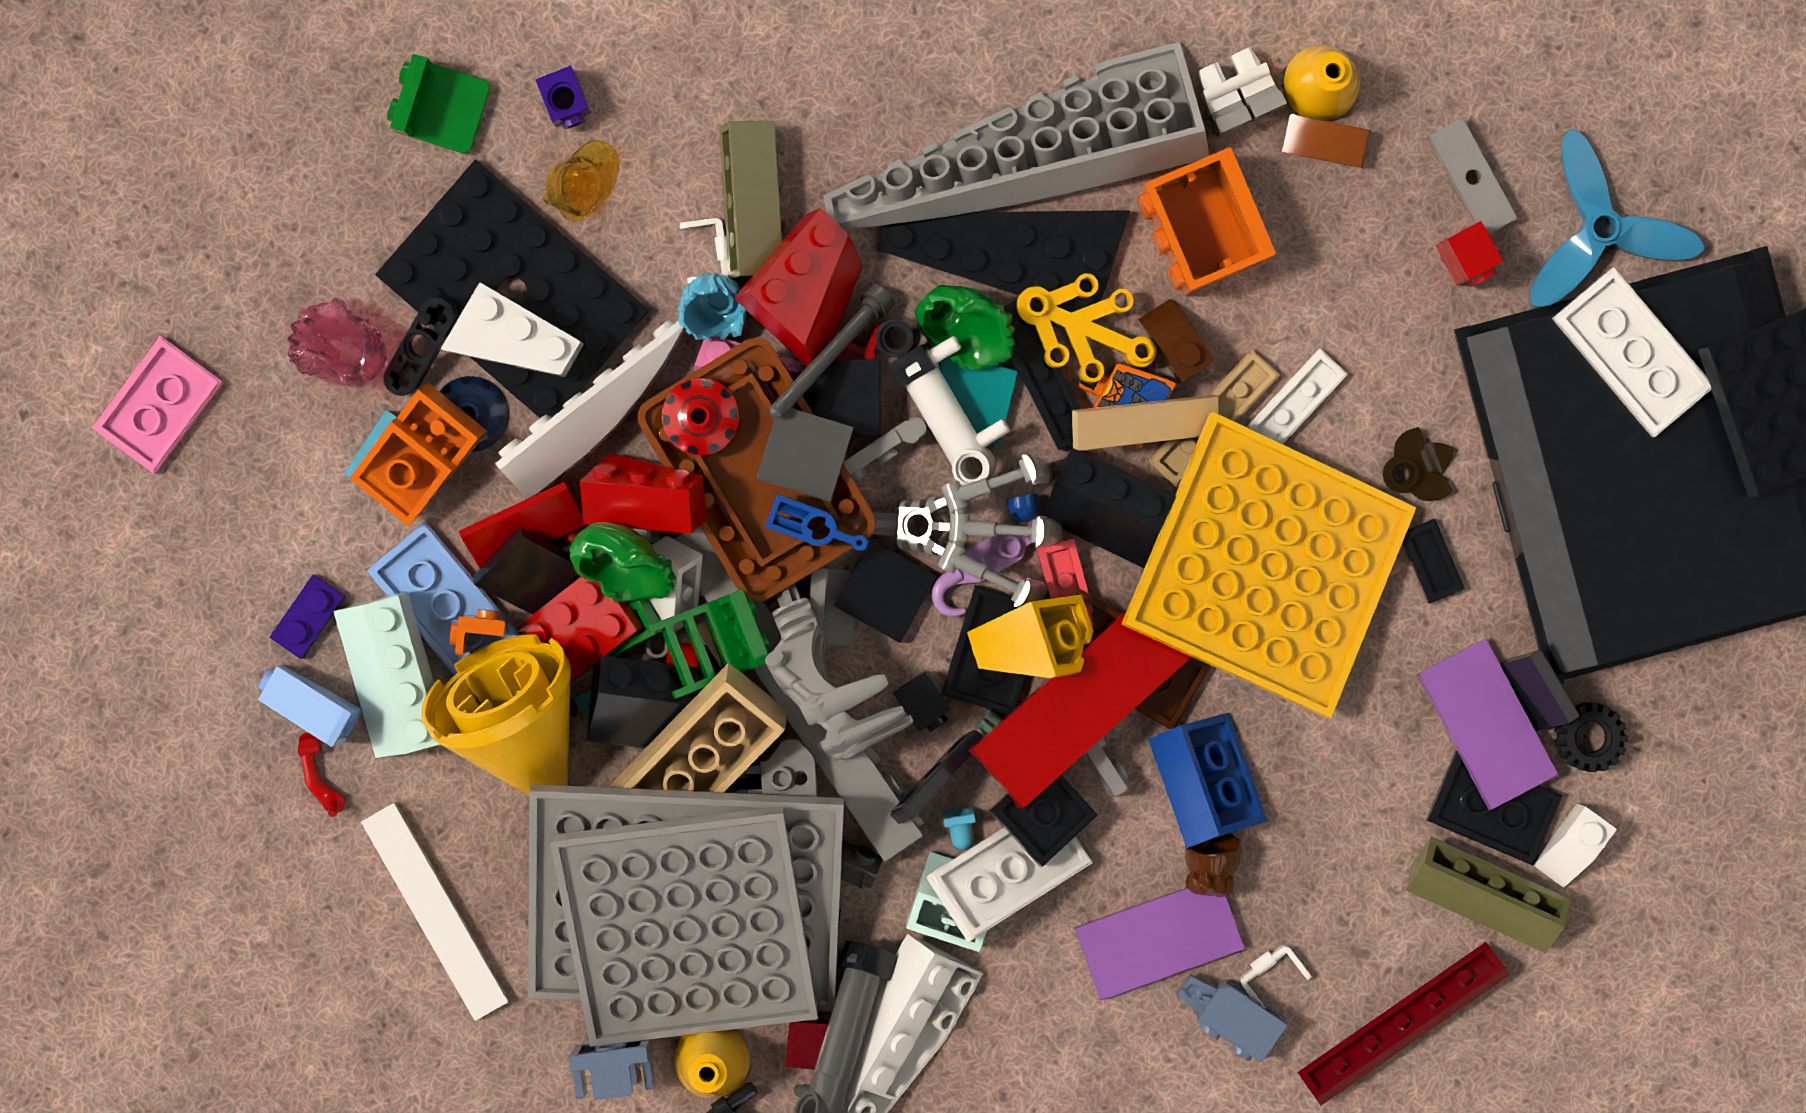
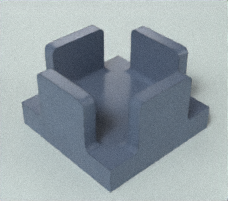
(612, 1068)

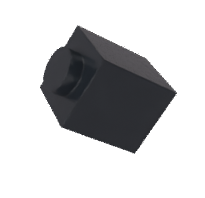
(923, 702)

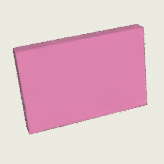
(157, 404)

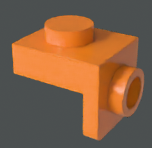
(485, 622)

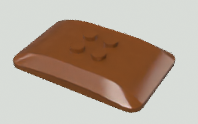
(736, 501)

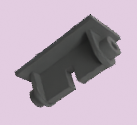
(859, 865)

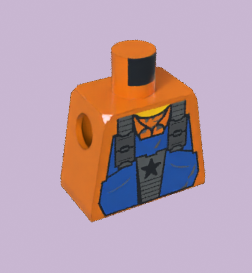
(1127, 386)

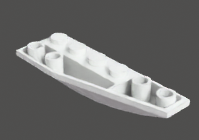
(587, 418)

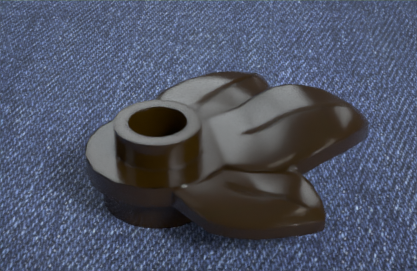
(1423, 465)

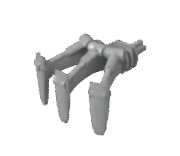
(1043, 532)
(802, 675)

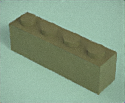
(751, 194)
(1488, 894)

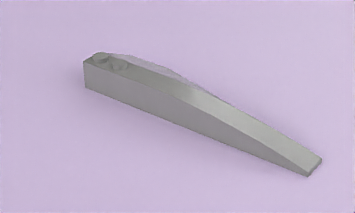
(1091, 133)

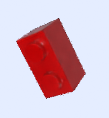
(1470, 255)

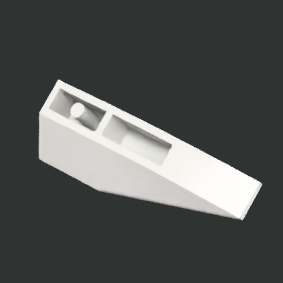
(908, 1023)

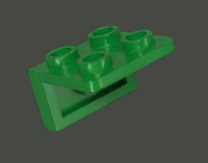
(438, 105)

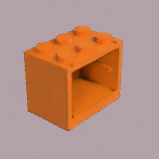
(1205, 222)

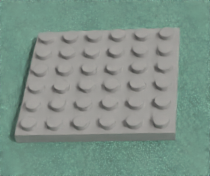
(685, 926)

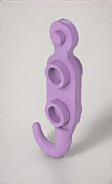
(993, 552)

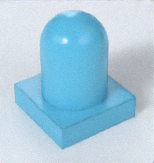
(960, 826)

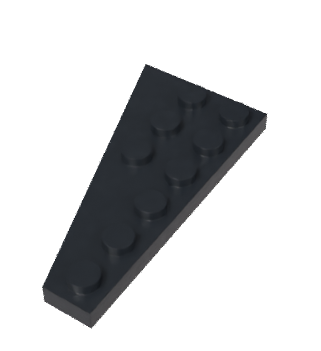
(1015, 248)

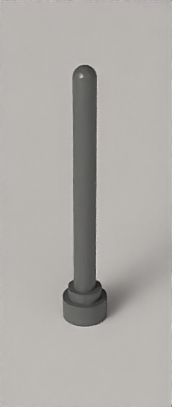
(874, 304)

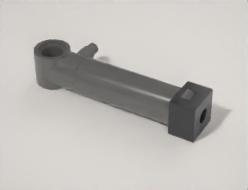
(864, 970)

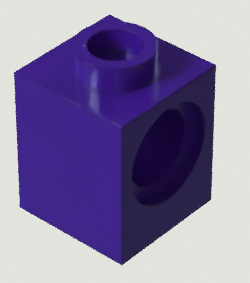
(552, 85)

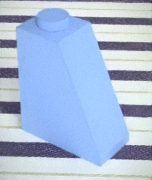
(308, 705)

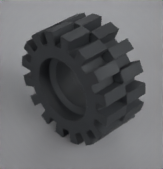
(1607, 753)

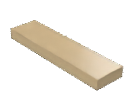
(1235, 396)
(1141, 422)

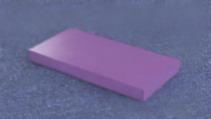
(1487, 724)
(1157, 940)

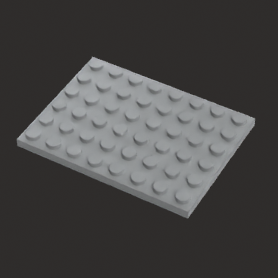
(814, 839)

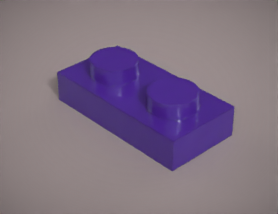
(307, 616)

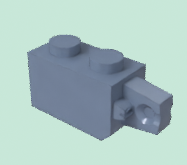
(1235, 1015)

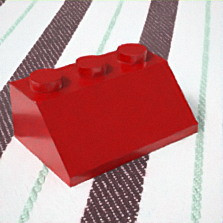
(548, 515)

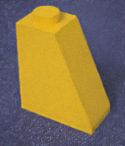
(1035, 639)

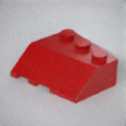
(805, 285)

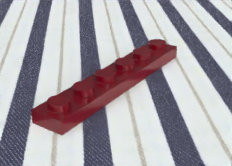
(1403, 1023)

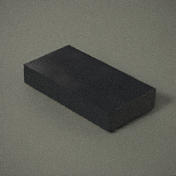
(1431, 561)

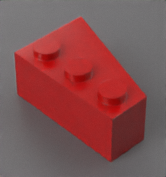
(643, 495)

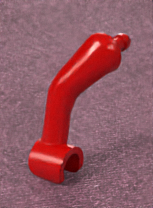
(327, 796)

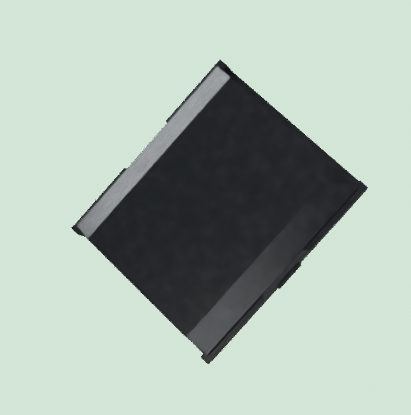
(1624, 533)

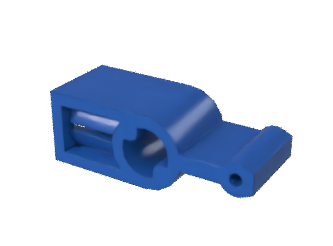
(802, 530)

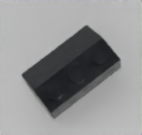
(1108, 507)
(634, 700)

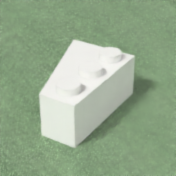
(510, 335)

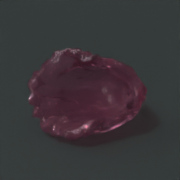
(337, 345)

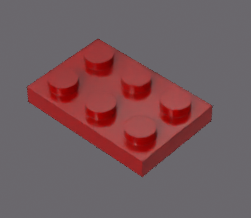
(583, 624)

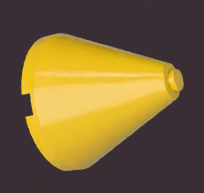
(507, 711)

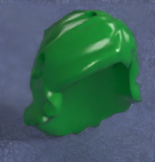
(973, 319)
(625, 563)

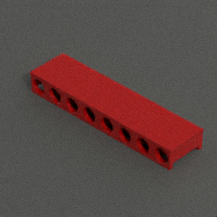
(1075, 710)

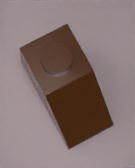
(1176, 340)

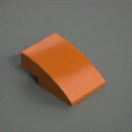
(418, 454)

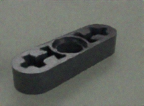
(399, 363)

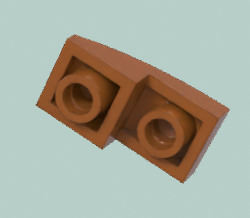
(1326, 141)

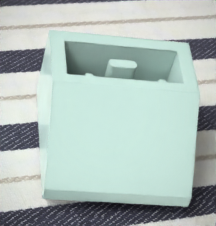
(929, 913)

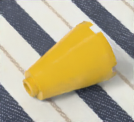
(1313, 91)
(719, 1050)

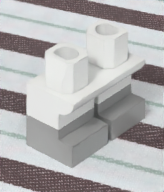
(1254, 88)

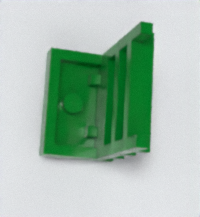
(732, 631)

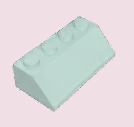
(388, 672)

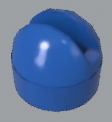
(1023, 507)

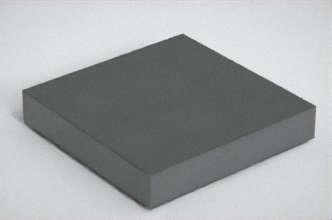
(805, 453)

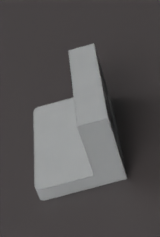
(824, 591)

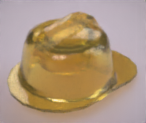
(582, 180)

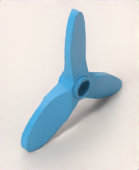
(1632, 234)

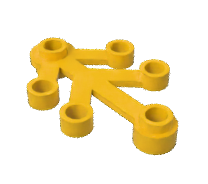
(1080, 325)

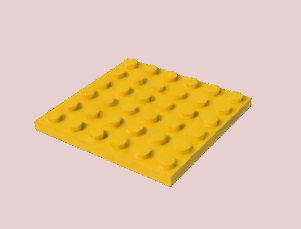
(1269, 565)

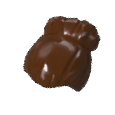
(1213, 866)

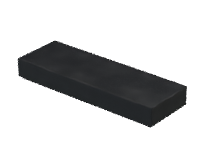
(935, 777)

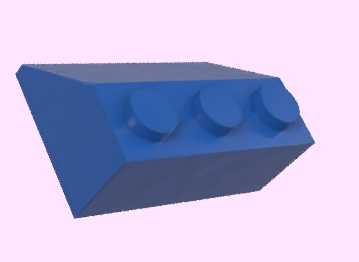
(1207, 779)

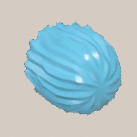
(716, 318)

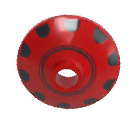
(720, 420)

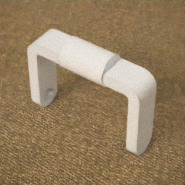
(720, 241)
(1267, 961)

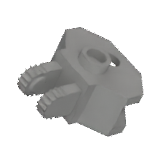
(781, 770)

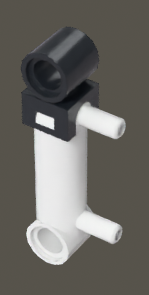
(920, 373)

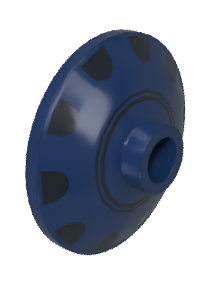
(486, 400)

